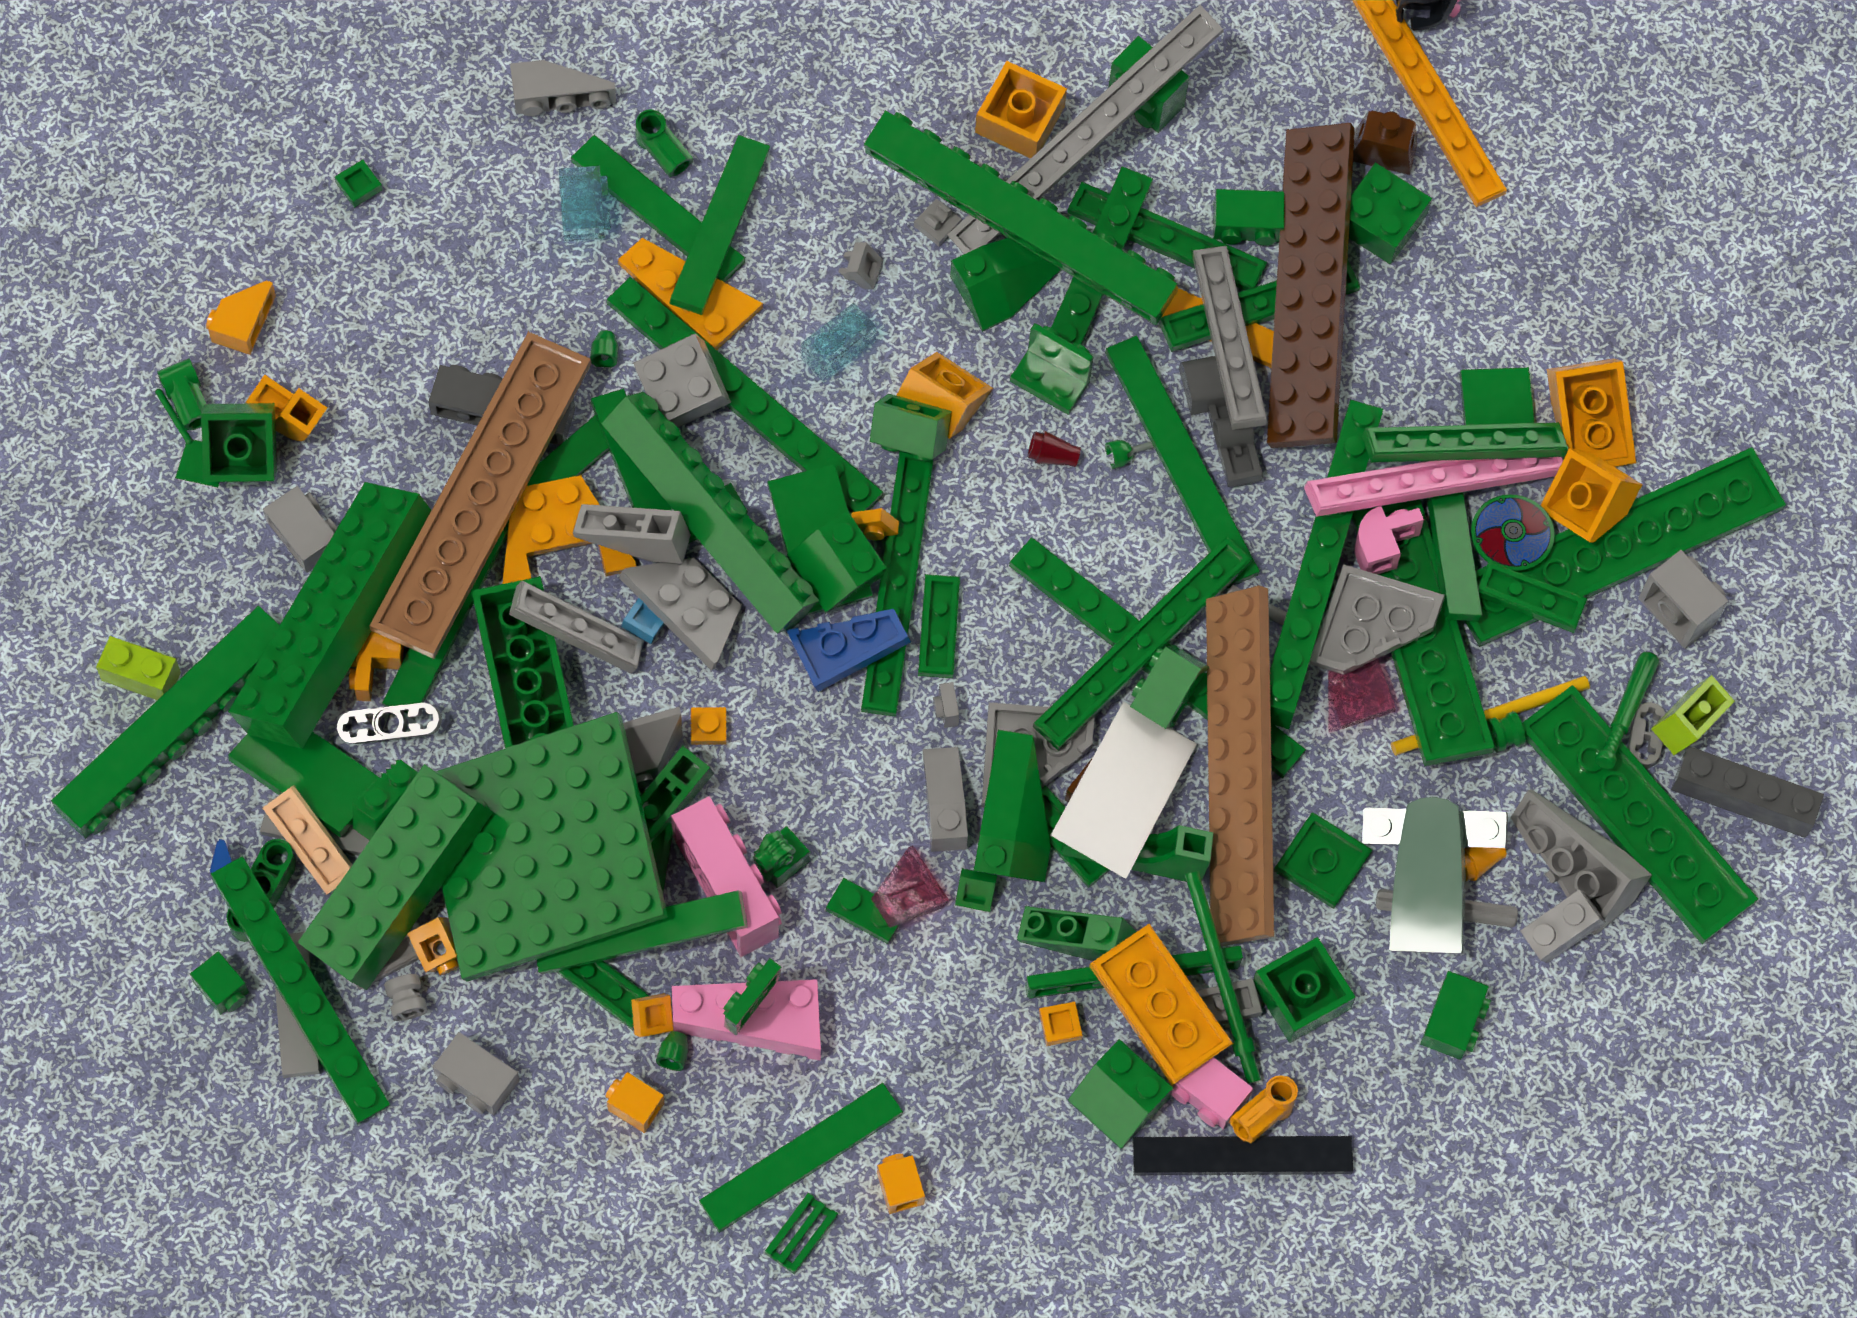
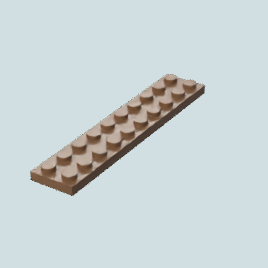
(480, 495)
(1240, 765)

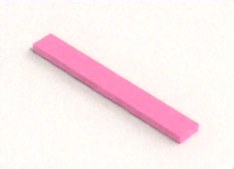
(1422, 481)

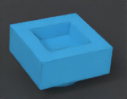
(642, 622)

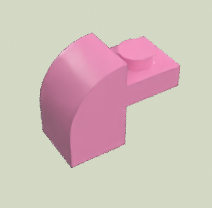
(1378, 538)

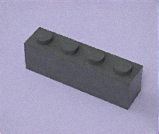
(466, 395)
(1747, 792)

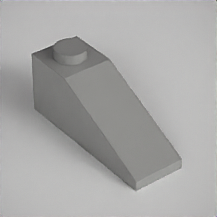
(635, 531)
(945, 799)

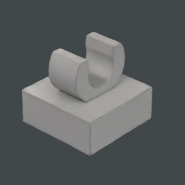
(937, 222)
(862, 266)

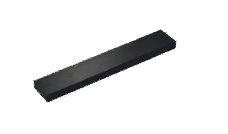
(1236, 1157)

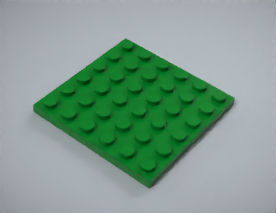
(559, 853)

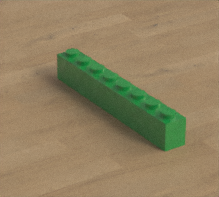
(710, 511)
(165, 727)

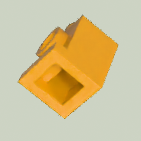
(425, 942)

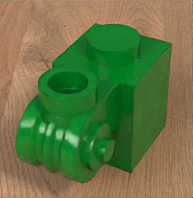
(780, 856)

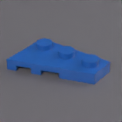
(847, 646)

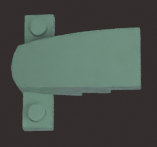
(1431, 867)

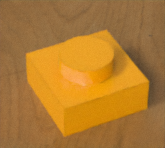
(876, 523)
(708, 726)
(652, 1015)
(1060, 1023)

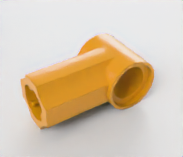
(1264, 1110)

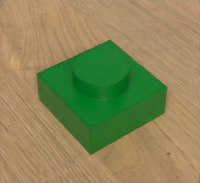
(358, 183)
(975, 890)

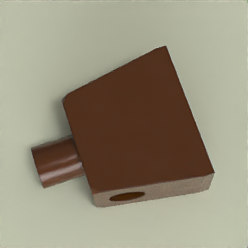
(1386, 140)

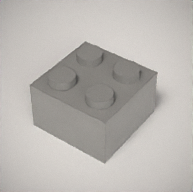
(683, 380)
(1683, 598)

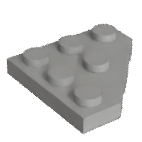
(1372, 618)
(1020, 720)

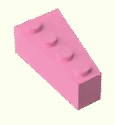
(782, 1022)

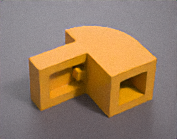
(294, 413)
(375, 653)

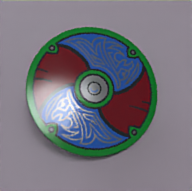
(1512, 532)

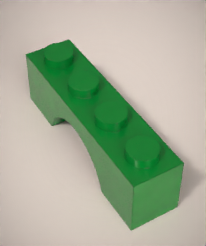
(1169, 853)

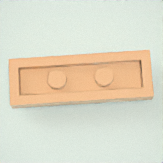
(308, 838)

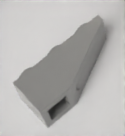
(549, 86)

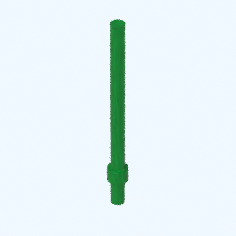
(1243, 1045)

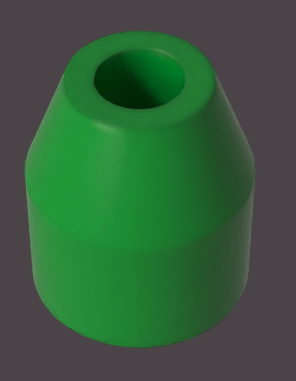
(604, 344)
(673, 1048)

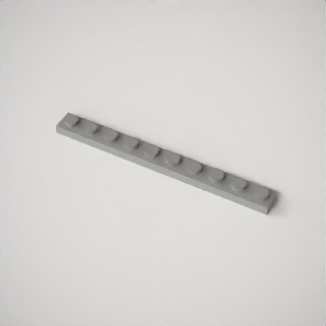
(1102, 117)

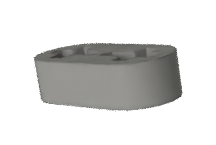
(1638, 734)

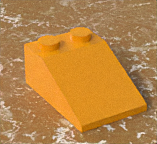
(1594, 409)

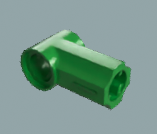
(663, 144)
(184, 389)

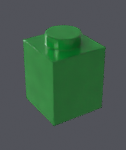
(220, 984)

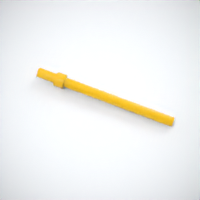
(1518, 705)

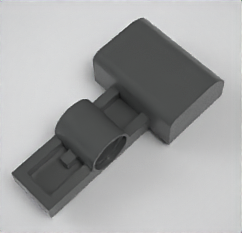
(1235, 447)

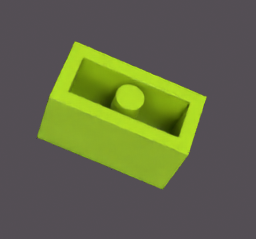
(137, 668)
(1692, 715)

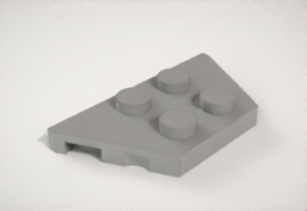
(687, 603)

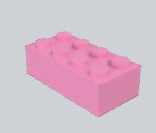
(722, 868)

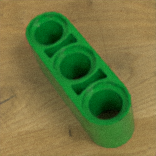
(267, 874)

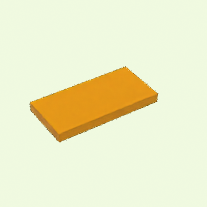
(1160, 1004)

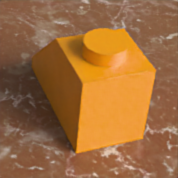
(241, 317)

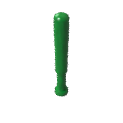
(1633, 695)

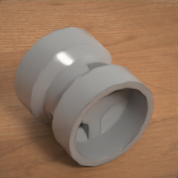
(405, 996)

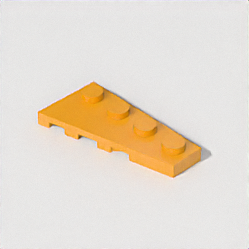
(659, 272)

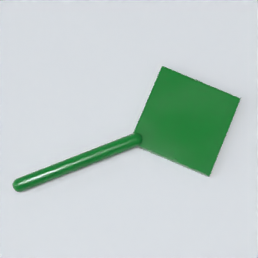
(192, 459)

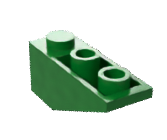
(1072, 932)

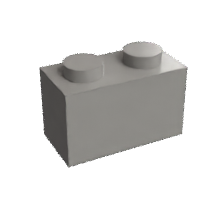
(300, 526)
(1563, 926)
(475, 1074)

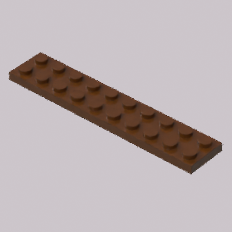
(1311, 286)

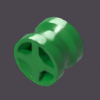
(1506, 731)

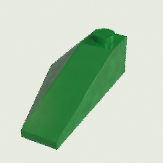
(999, 280)
(1014, 818)

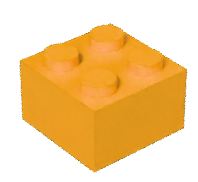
(1020, 110)

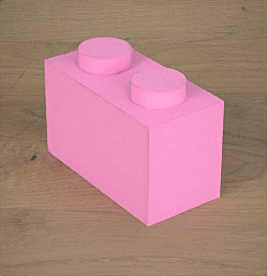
(1213, 1091)

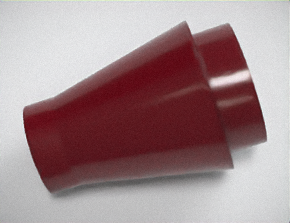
(1050, 449)

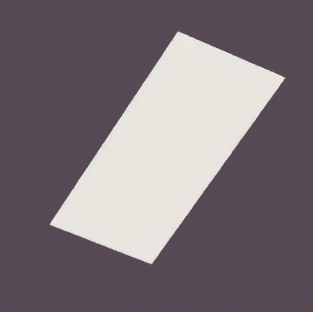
(1123, 790)

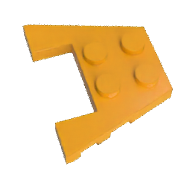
(546, 523)

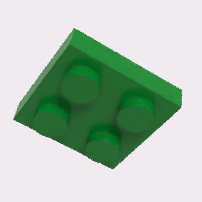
(759, 984)

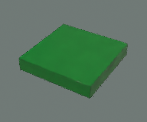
(1496, 396)
(1322, 860)

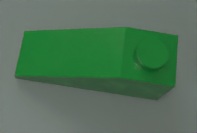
(673, 789)

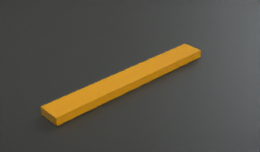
(1432, 101)

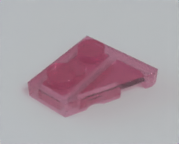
(909, 891)

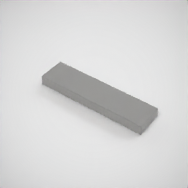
(576, 627)
(295, 1051)

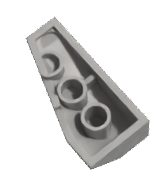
(1580, 857)

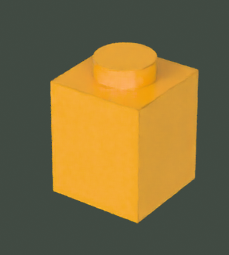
(634, 1101)
(900, 1183)

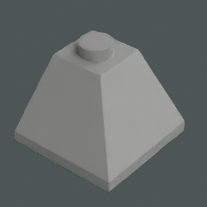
(653, 742)

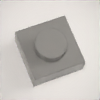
(946, 705)

